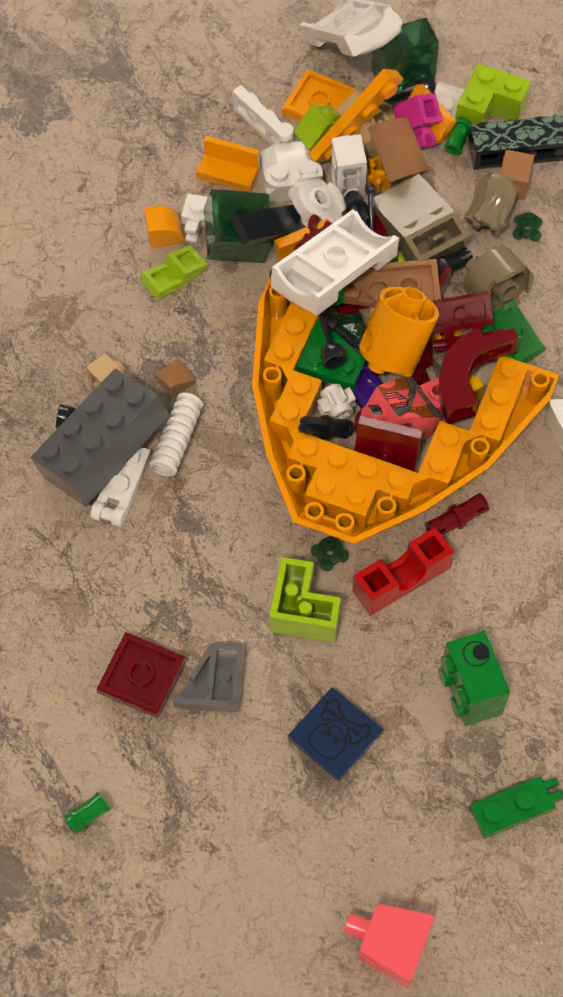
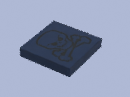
(335, 734)

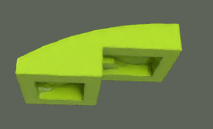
(176, 272)

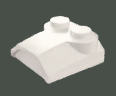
(284, 166)

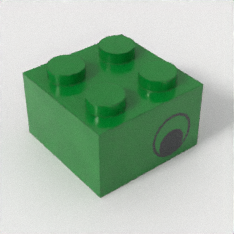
(473, 679)

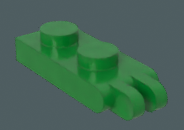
(515, 806)

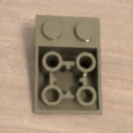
(420, 220)

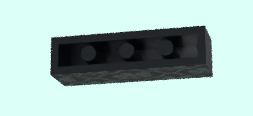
(533, 136)

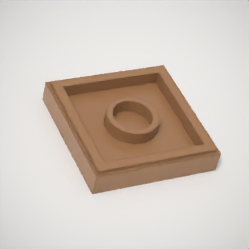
(398, 149)

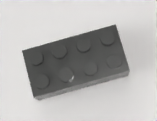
(100, 436)

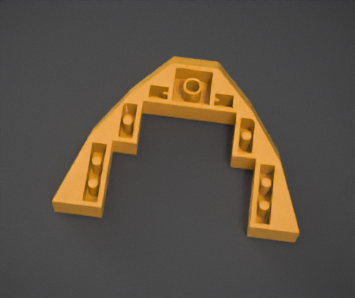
(353, 492)

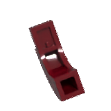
(462, 359)

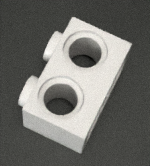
(348, 164)

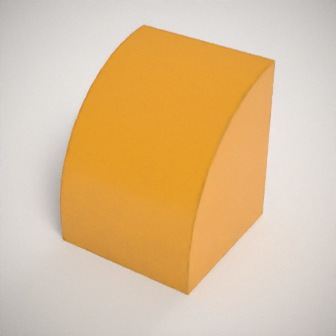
(163, 226)

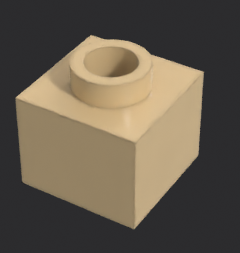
(101, 368)

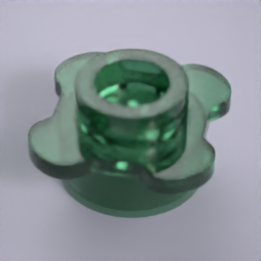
(527, 220)
(329, 544)

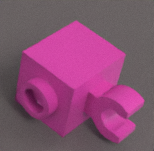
(422, 113)

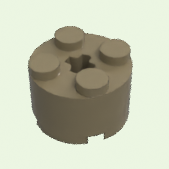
(500, 274)

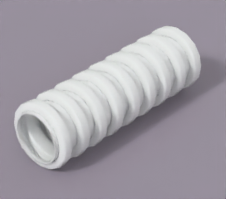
(176, 434)

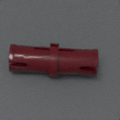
(458, 515)

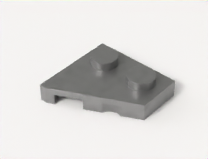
(215, 681)

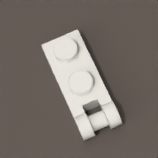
(260, 118)
(121, 490)

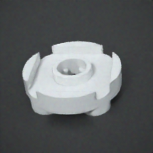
(310, 189)

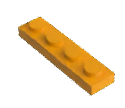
(361, 110)

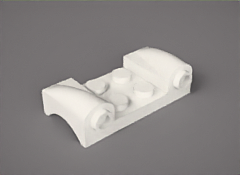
(355, 27)
(330, 262)

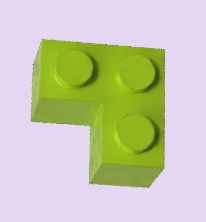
(493, 94)
(299, 611)

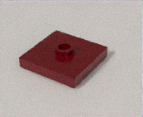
(388, 442)
(141, 675)

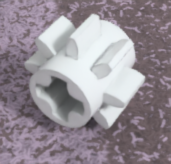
(336, 402)

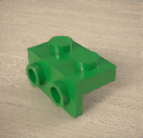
(528, 342)

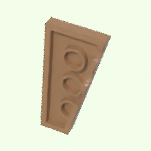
(415, 274)

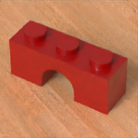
(422, 561)

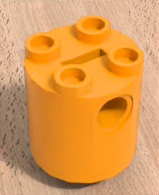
(398, 331)

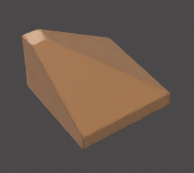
(175, 378)

